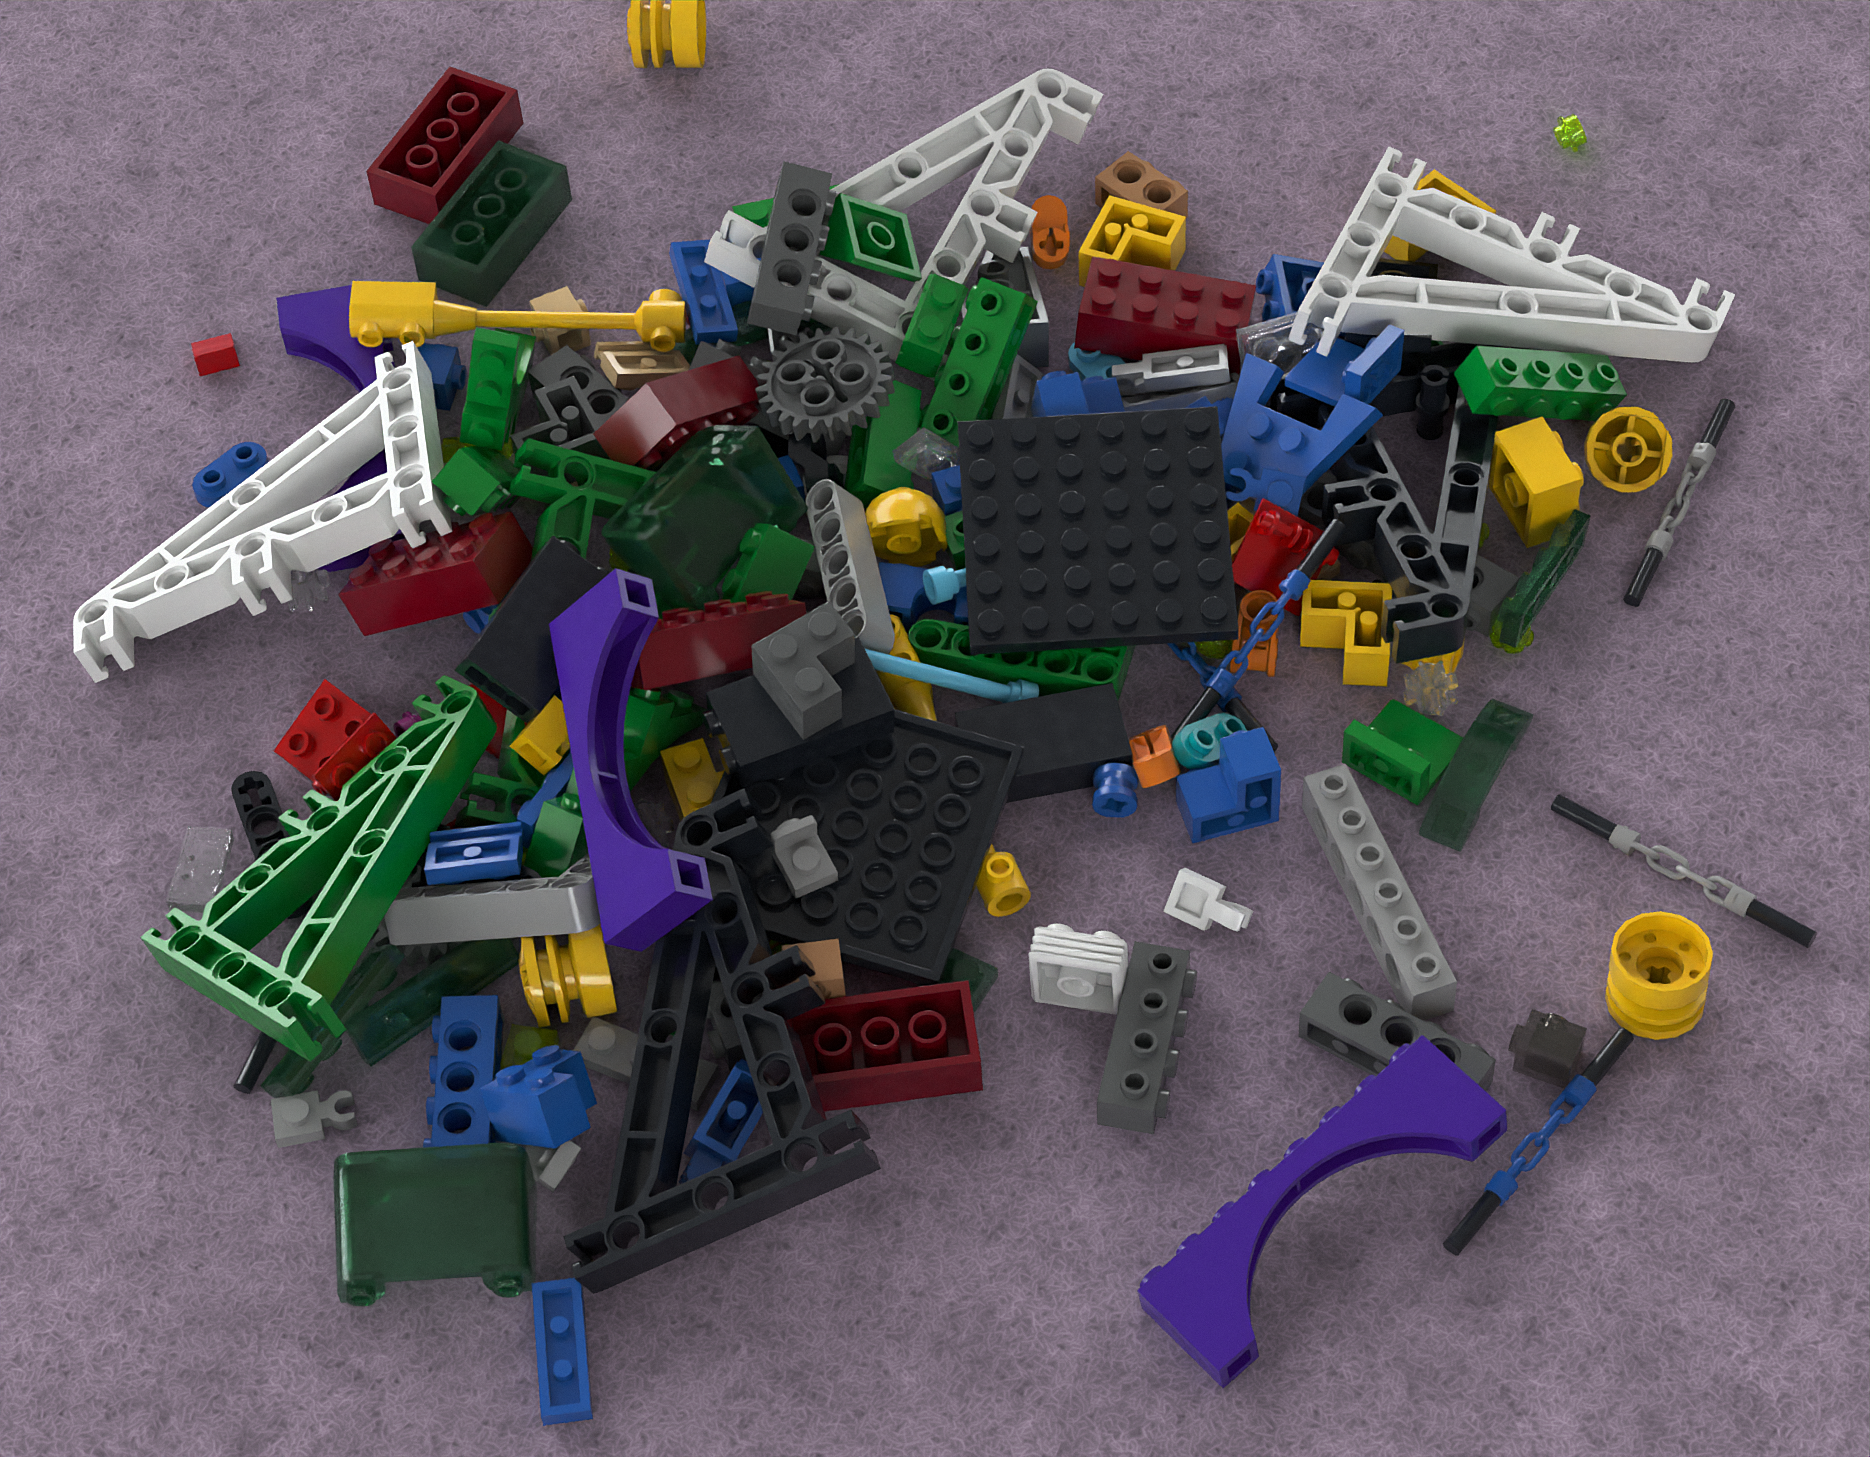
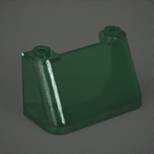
(696, 510)
(434, 1218)

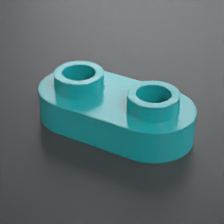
(1199, 742)

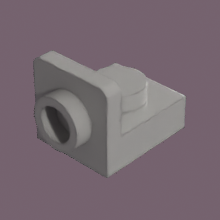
(802, 856)
(552, 1164)

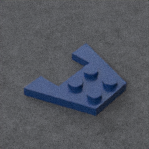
(1270, 440)

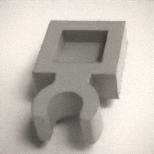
(304, 1116)

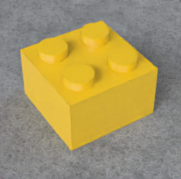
(1534, 479)

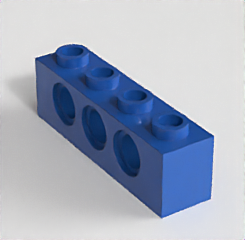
(464, 1023)

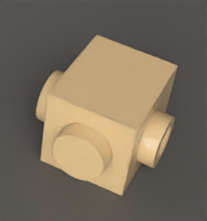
(556, 338)

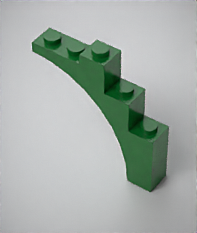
(496, 386)
(649, 727)

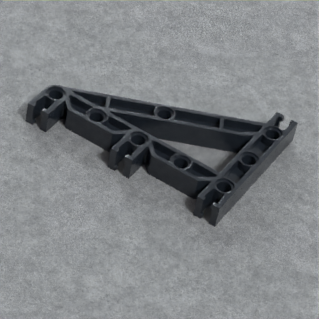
(1426, 570)
(664, 1073)

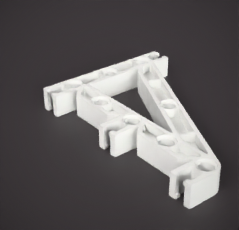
(985, 135)
(1550, 297)
(272, 525)

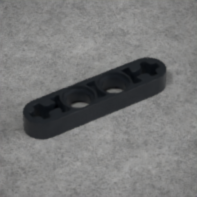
(252, 817)

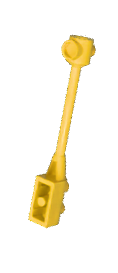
(416, 314)
(1000, 878)

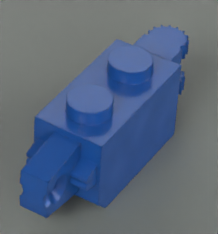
(724, 1125)

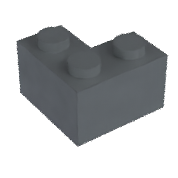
(565, 422)
(799, 664)

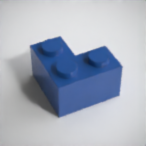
(1068, 395)
(1235, 793)
(541, 1099)

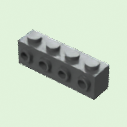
(1144, 1038)

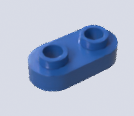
(228, 471)

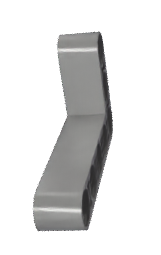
(849, 564)
(495, 909)

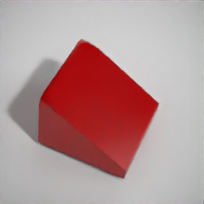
(215, 354)

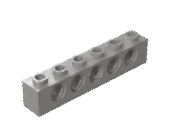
(1378, 893)

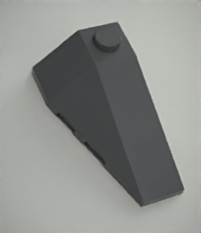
(1020, 277)

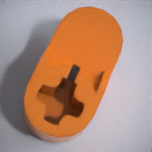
(1052, 250)
(1154, 756)

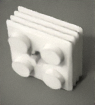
(1078, 968)

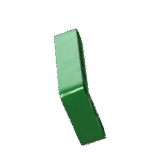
(1054, 671)

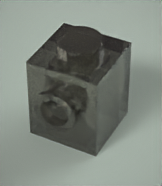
(1547, 1048)

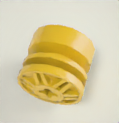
(667, 27)
(567, 974)
(1658, 975)

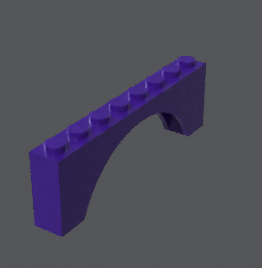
(318, 329)
(636, 880)
(1409, 1107)

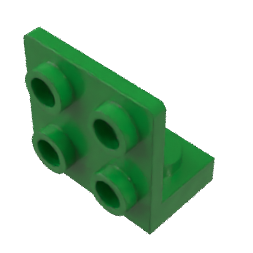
(1400, 750)

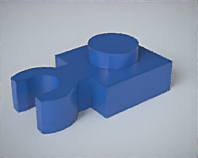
(1275, 486)

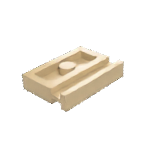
(635, 363)

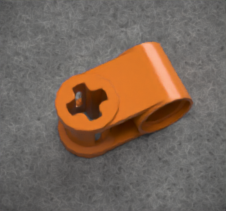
(1264, 654)

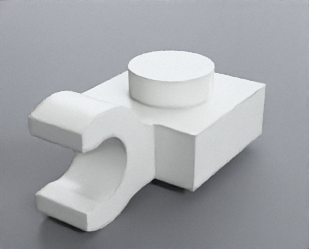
(1200, 901)

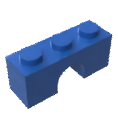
(908, 598)

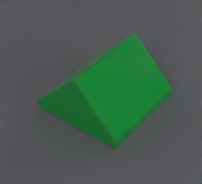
(871, 238)

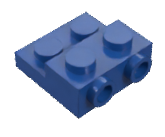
(1286, 284)

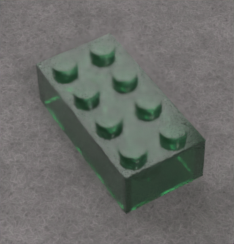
(492, 223)

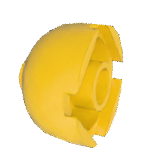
(1628, 449)
(906, 527)

